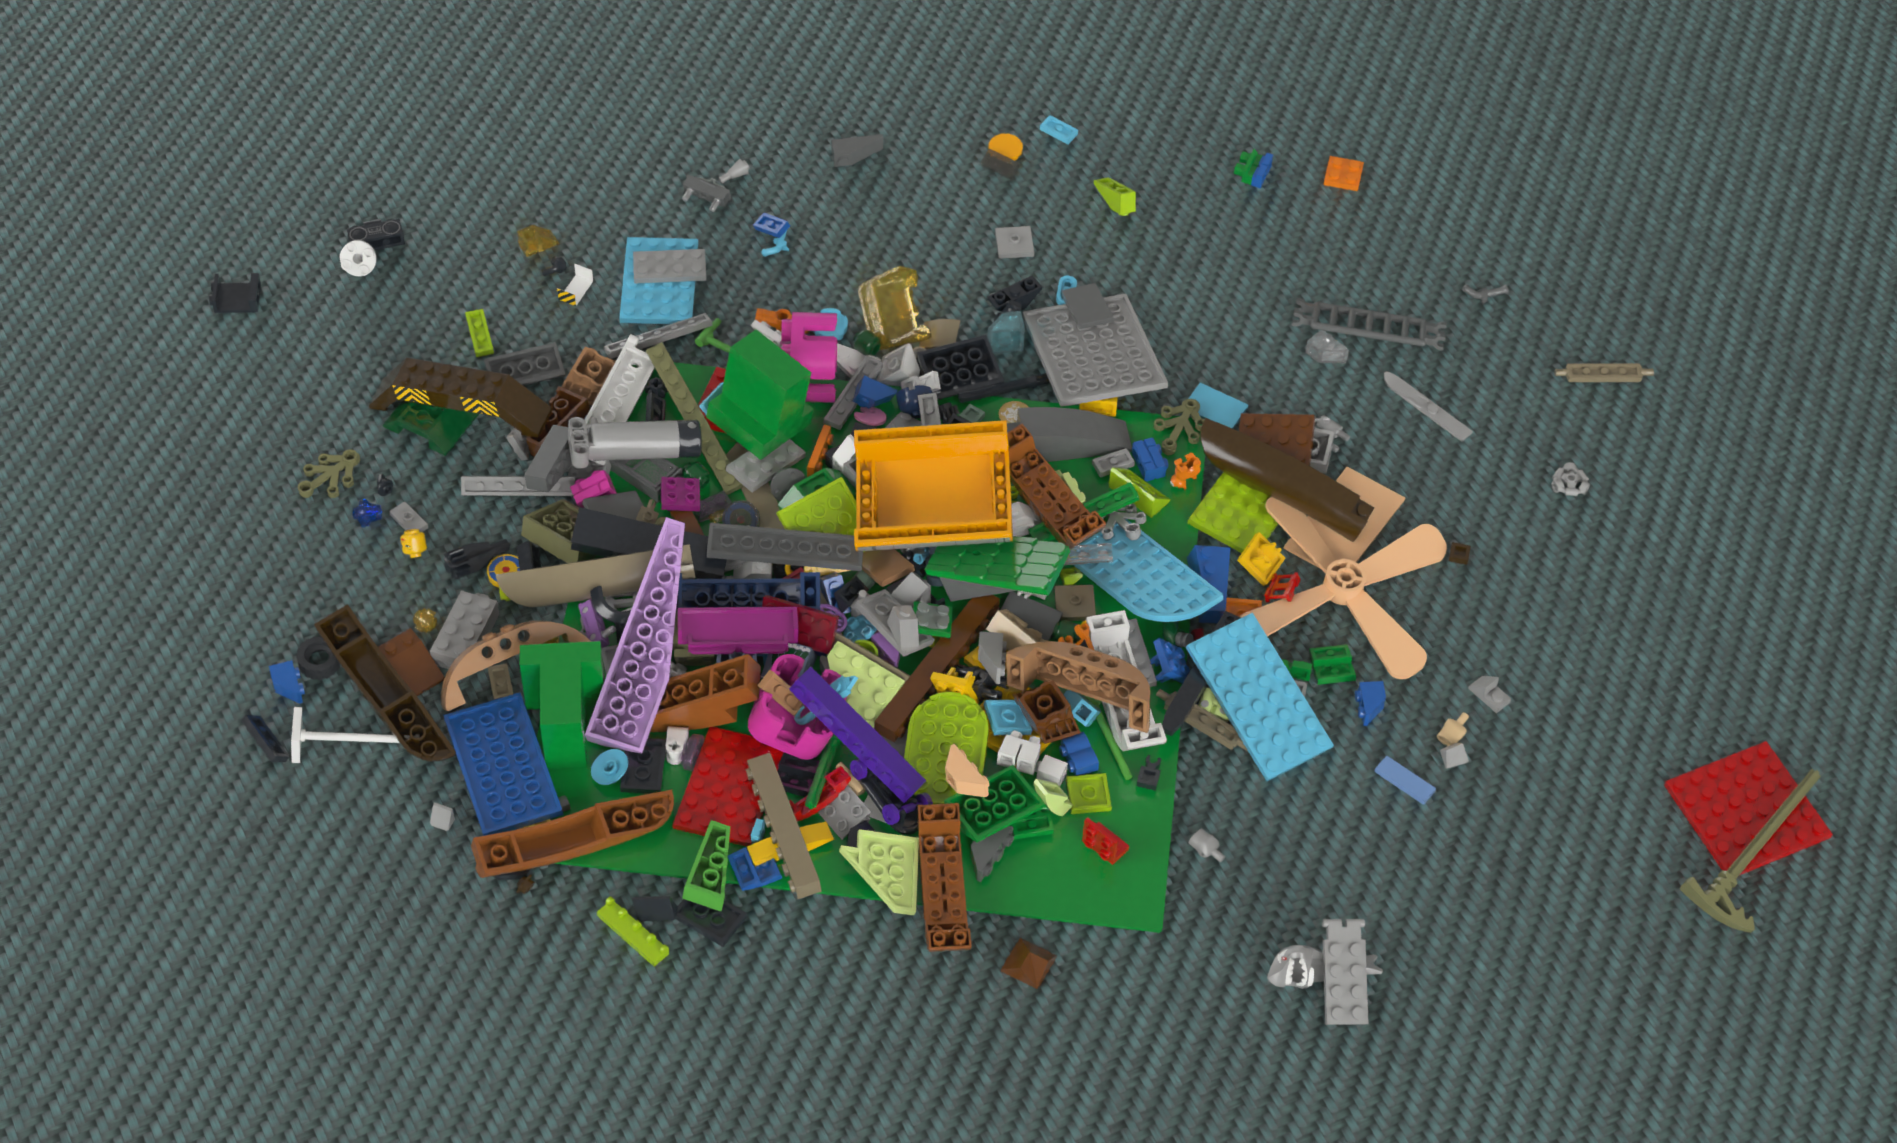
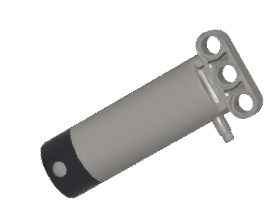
(632, 440)

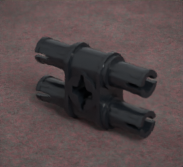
(983, 682)

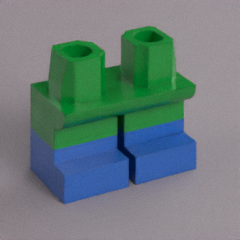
(1256, 168)

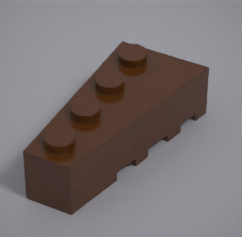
(564, 407)

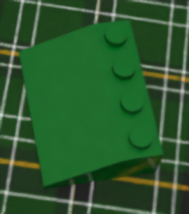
(1007, 803)

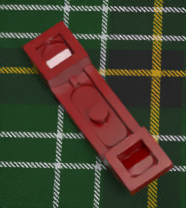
(836, 783)

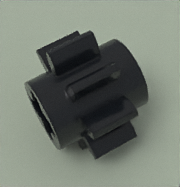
(657, 387)
(946, 411)

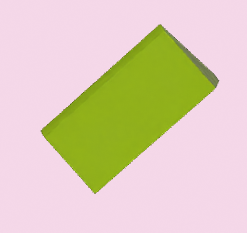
(1150, 500)

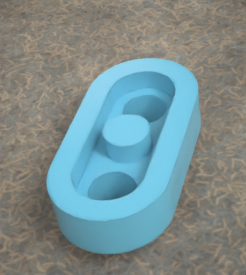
(1065, 282)

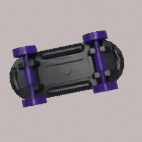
(899, 815)

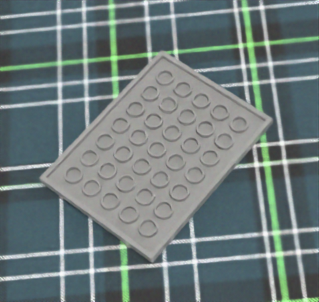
(1094, 360)

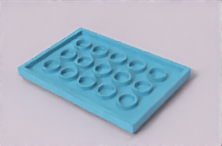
(655, 301)

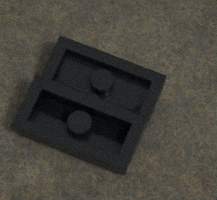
(797, 774)

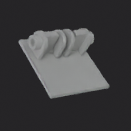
(845, 812)

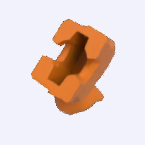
(1185, 470)

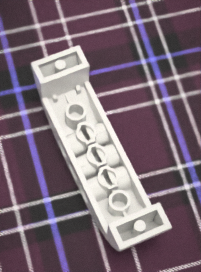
(1110, 636)

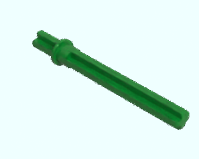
(822, 770)

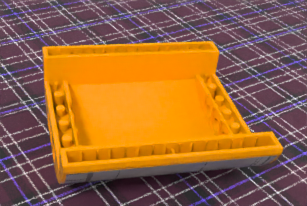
(932, 486)

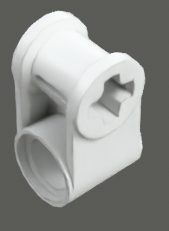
(676, 744)

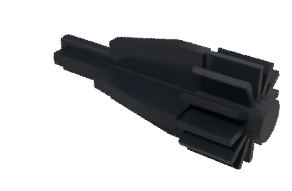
(472, 557)

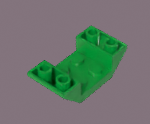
(812, 484)

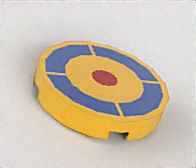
(501, 564)

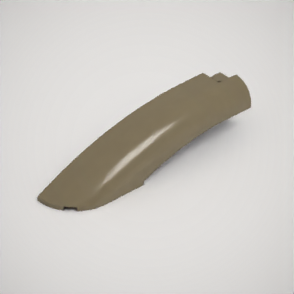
(575, 579)

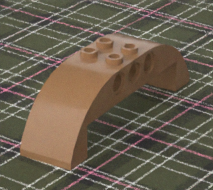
(472, 660)
(1084, 673)

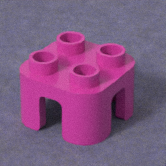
(813, 352)
(777, 727)

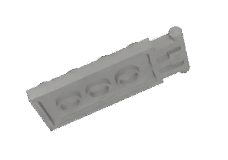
(1345, 973)

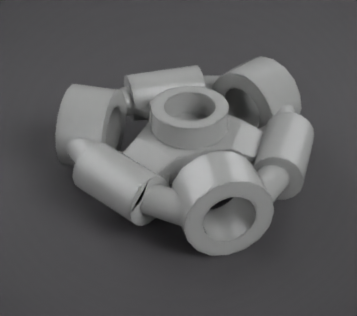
(1570, 476)

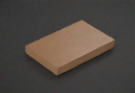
(886, 566)

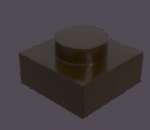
(1459, 553)

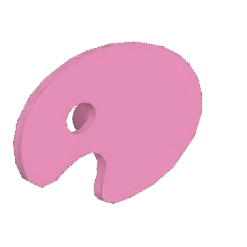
(871, 416)

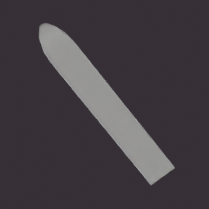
(1427, 407)

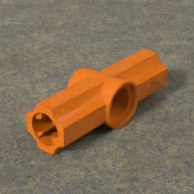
(773, 318)

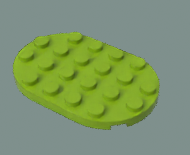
(937, 725)

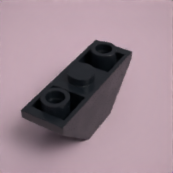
(1021, 292)

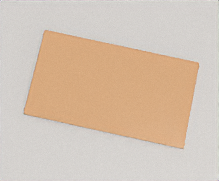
(1385, 505)

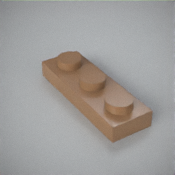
(781, 694)

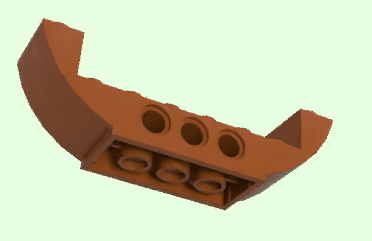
(1048, 493)
(942, 878)

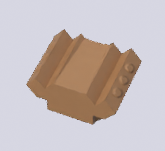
(588, 374)

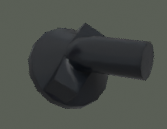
(558, 266)
(384, 485)

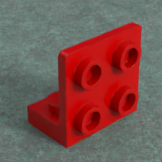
(1103, 841)

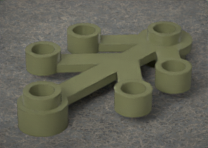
(1188, 408)
(330, 472)

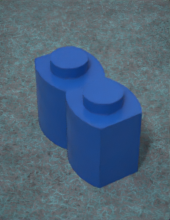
(1079, 754)

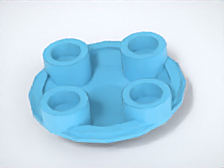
(859, 628)

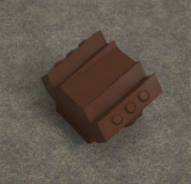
(1047, 712)

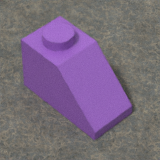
(886, 649)

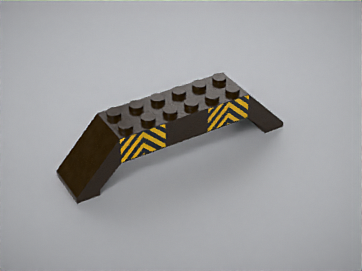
(464, 391)

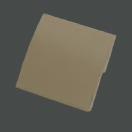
(943, 333)

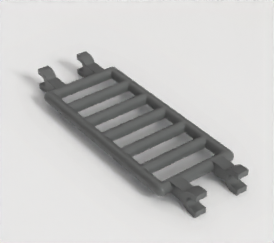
(1370, 315)

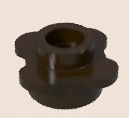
(525, 884)

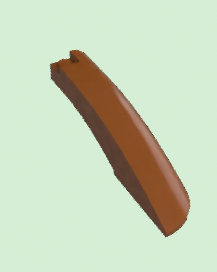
(571, 835)

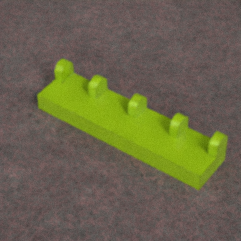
(632, 932)

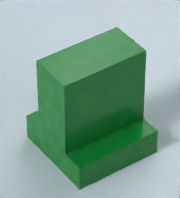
(761, 396)
(562, 683)

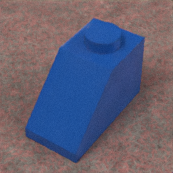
(872, 393)

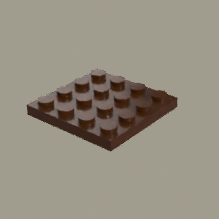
(1285, 432)

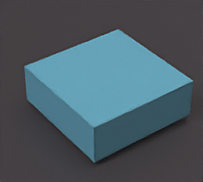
(758, 831)

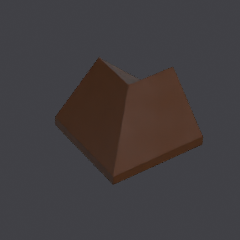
(1028, 963)

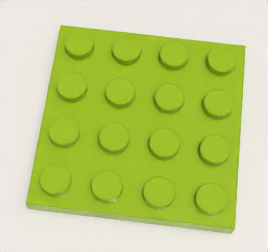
(823, 511)
(1233, 513)

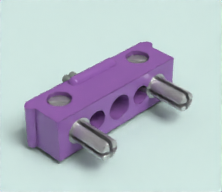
(594, 624)

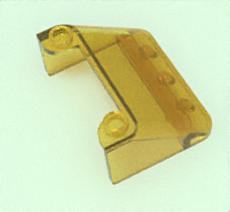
(889, 308)

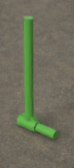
(706, 337)
(1111, 741)

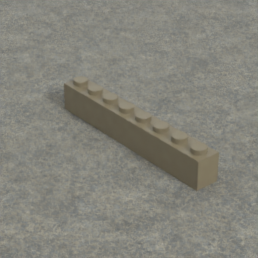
(784, 826)

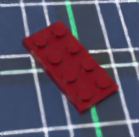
(815, 627)

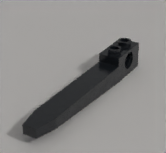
(1190, 690)

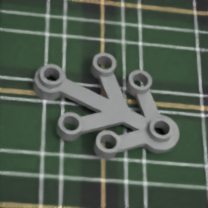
(1132, 530)

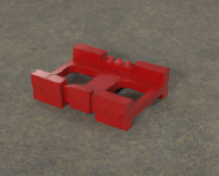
(1288, 587)

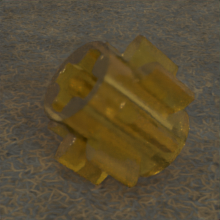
(425, 620)

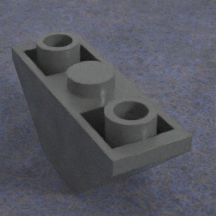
(990, 850)

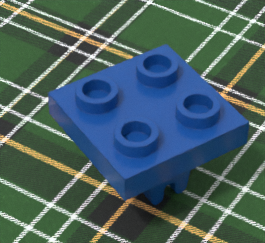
(1171, 660)

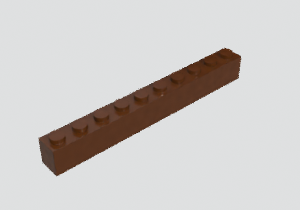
(944, 655)

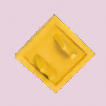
(1261, 558)
(952, 683)

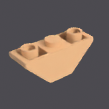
(964, 775)

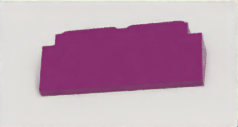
(738, 629)

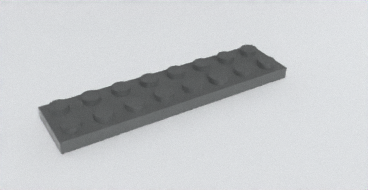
(783, 547)

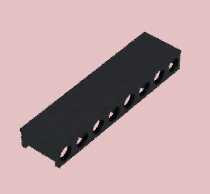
(616, 535)

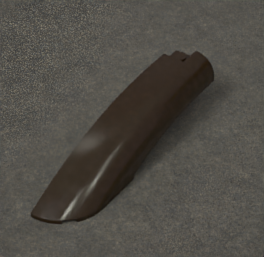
(1285, 479)
(383, 686)

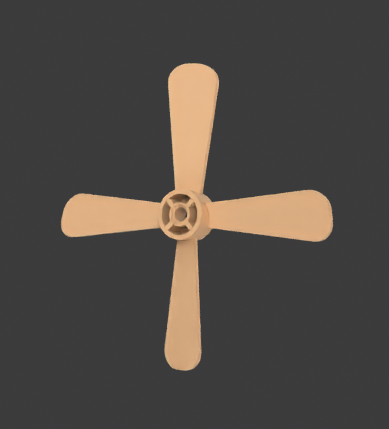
(1345, 586)

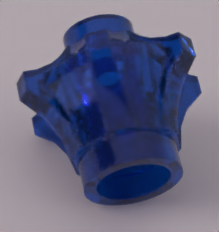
(367, 513)

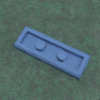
(1405, 780)

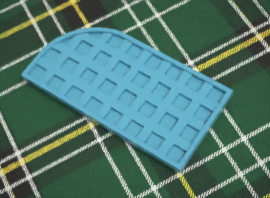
(1150, 579)

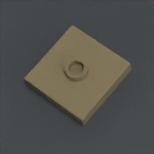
(1075, 601)

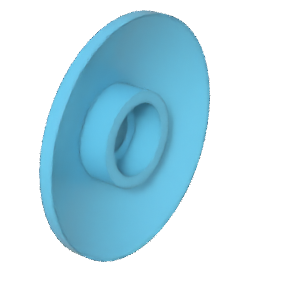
(609, 766)

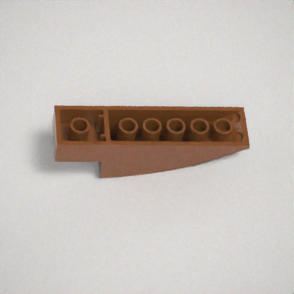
(708, 695)

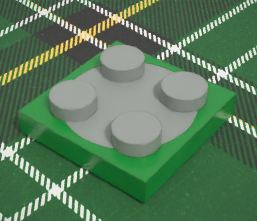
(933, 619)

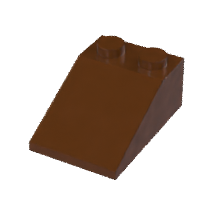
(412, 661)

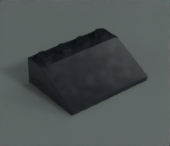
(961, 366)

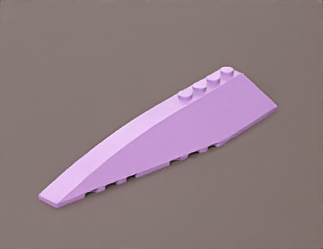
(643, 654)

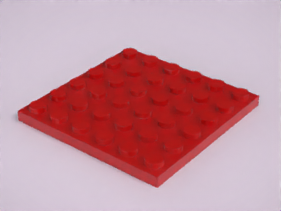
(1736, 798)

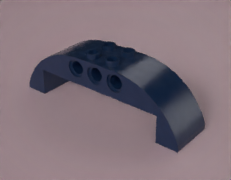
(748, 592)

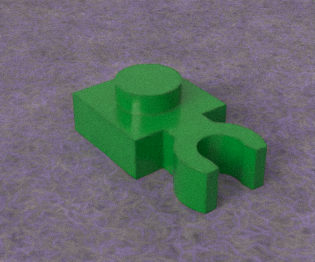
(1299, 669)

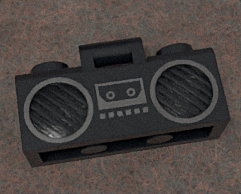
(378, 233)

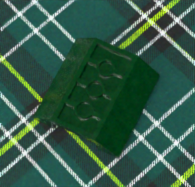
(437, 424)

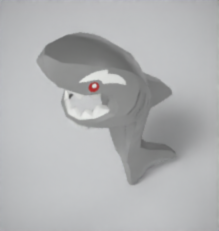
(1304, 965)

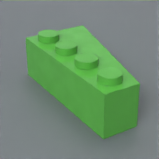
(708, 874)

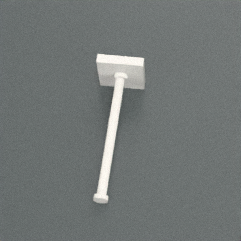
(300, 735)

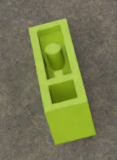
(1118, 197)

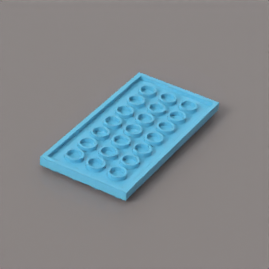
(1259, 696)

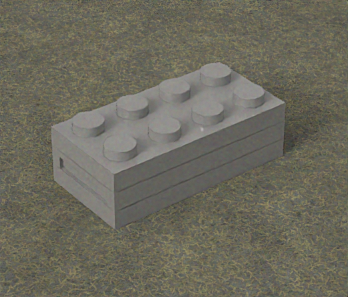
(465, 625)

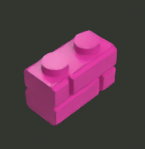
(596, 485)

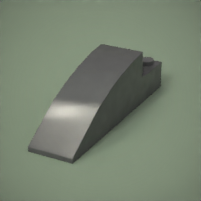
(1072, 432)

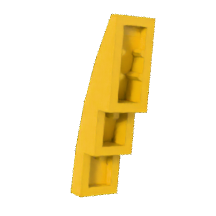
(813, 836)

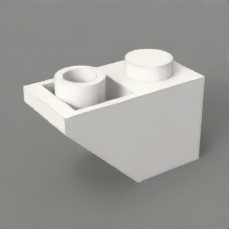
(844, 453)

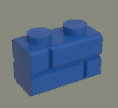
(1149, 459)

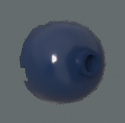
(908, 399)

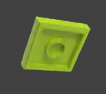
(1088, 793)

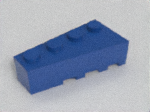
(1212, 566)

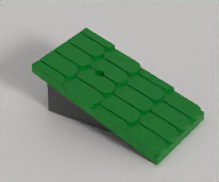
(998, 567)

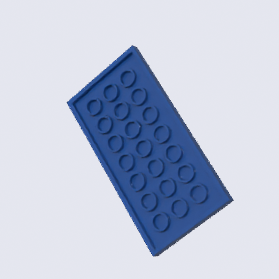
(503, 765)

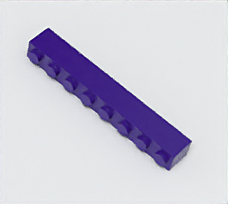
(857, 734)

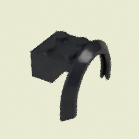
(609, 613)

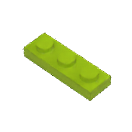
(479, 333)

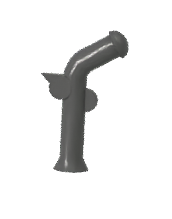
(1485, 293)

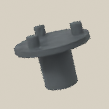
(784, 480)

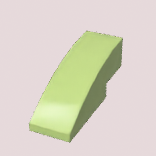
(1053, 796)

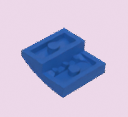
(751, 876)

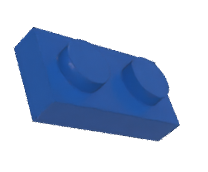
(771, 225)

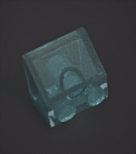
(1007, 333)

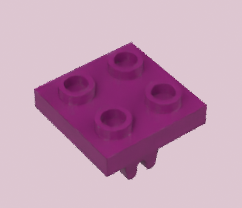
(680, 494)

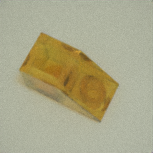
(535, 239)

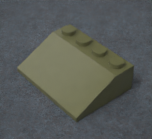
(553, 530)

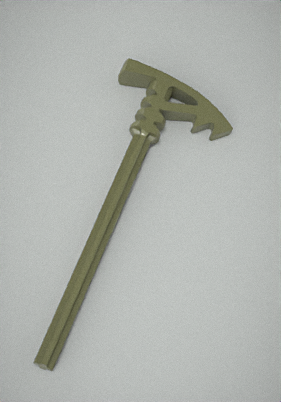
(1727, 880)

